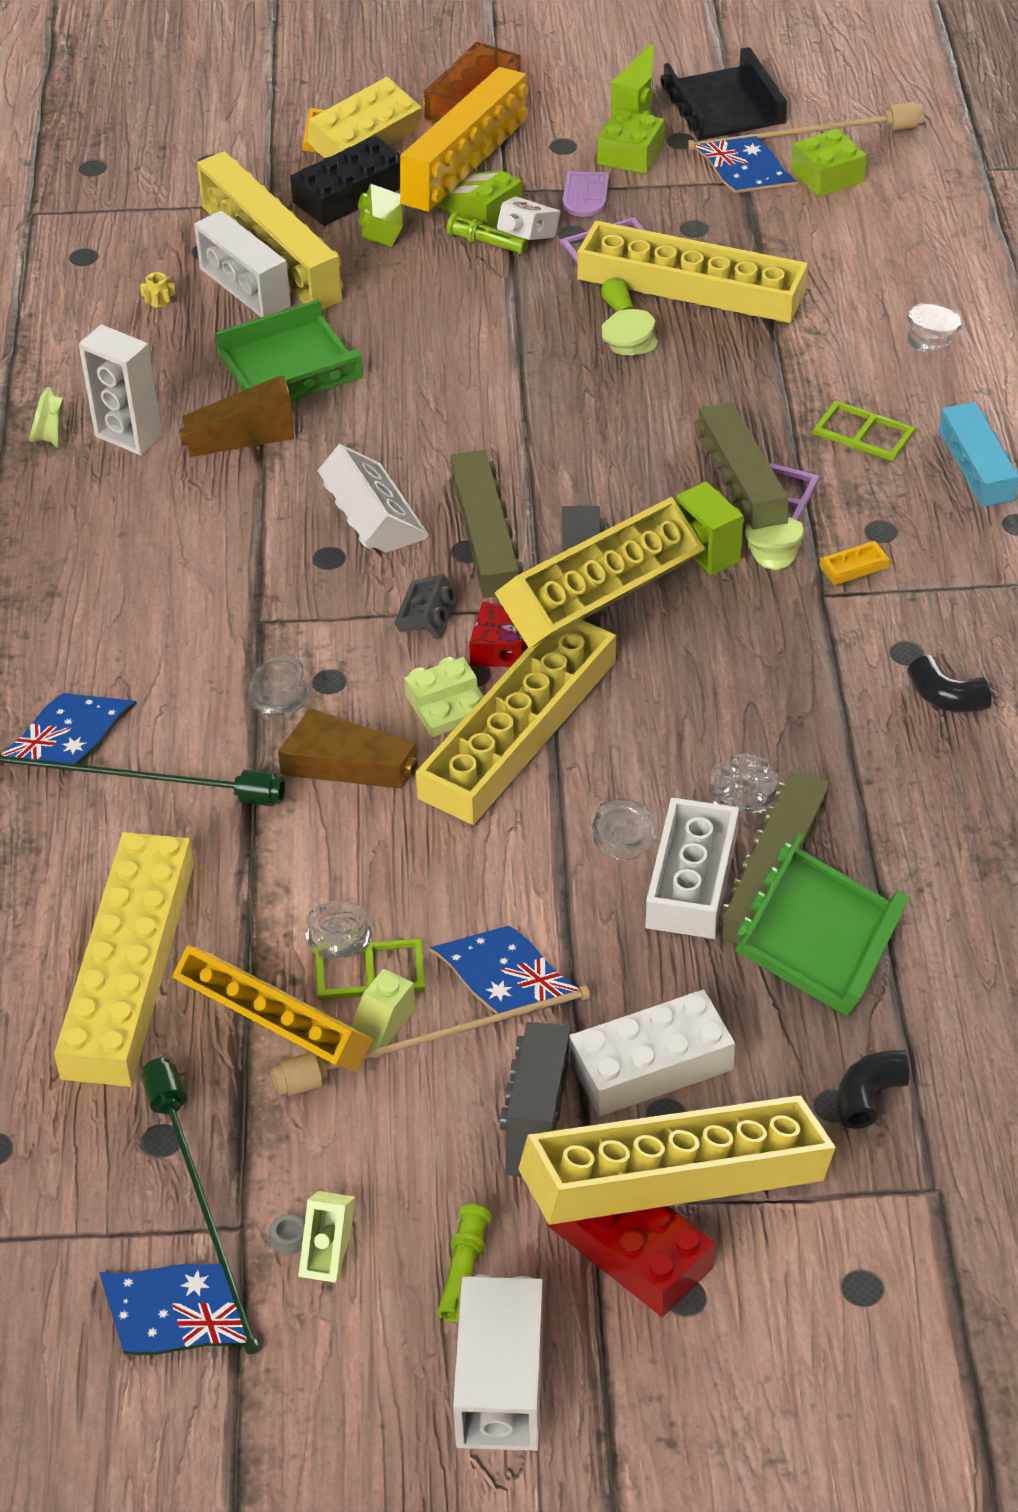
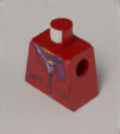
(495, 638)

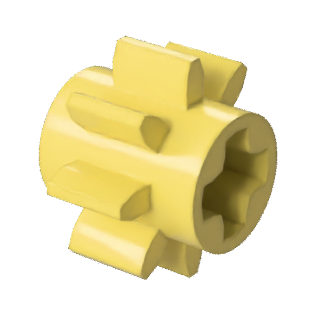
(157, 289)

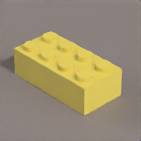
(376, 110)

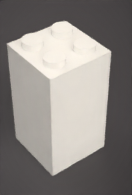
(499, 1363)

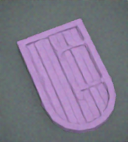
(585, 192)

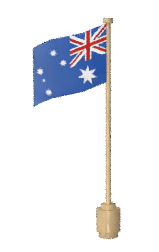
(750, 165)
(495, 967)

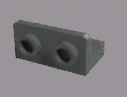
(427, 605)

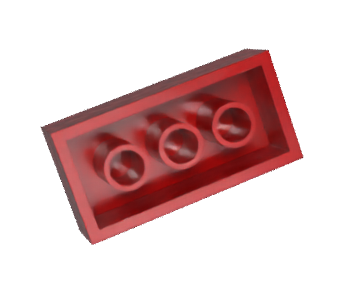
(645, 1251)

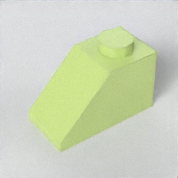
(384, 1008)
(326, 1235)

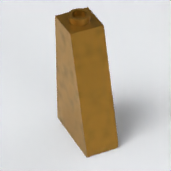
(241, 420)
(346, 752)

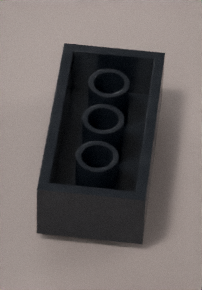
(336, 183)

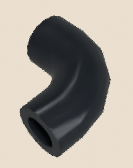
(947, 692)
(864, 1080)

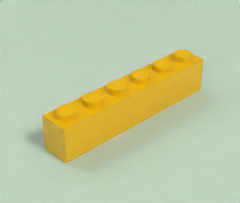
(272, 1008)

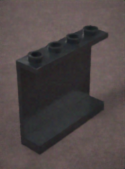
(727, 98)

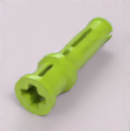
(476, 231)
(467, 1246)

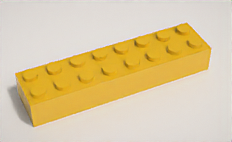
(463, 139)

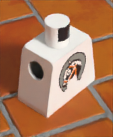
(521, 218)

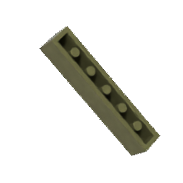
(742, 466)
(485, 521)
(796, 811)

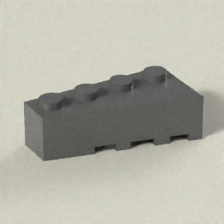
(577, 526)
(537, 1087)

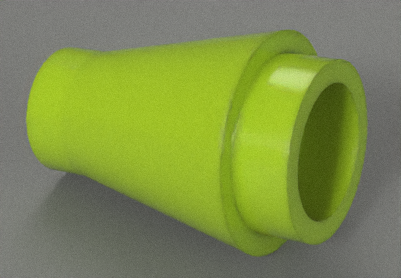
(616, 294)

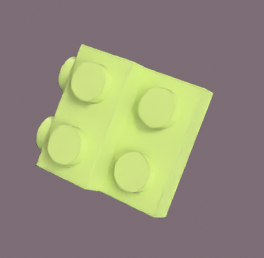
(443, 694)

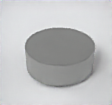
(287, 1234)

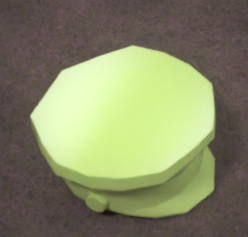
(630, 332)
(47, 418)
(775, 545)

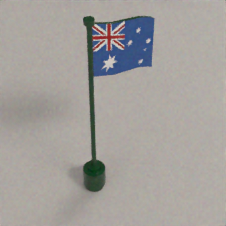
(78, 724)
(179, 1303)

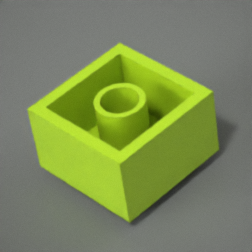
(630, 141)
(828, 162)
(715, 524)

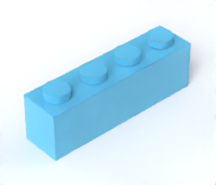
(979, 454)

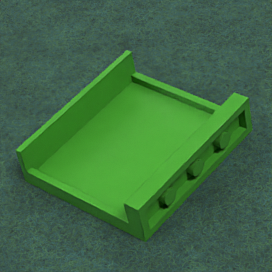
(291, 345)
(818, 928)

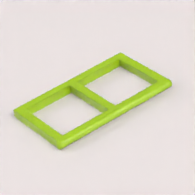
(856, 441)
(419, 986)

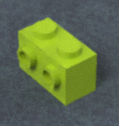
(380, 215)

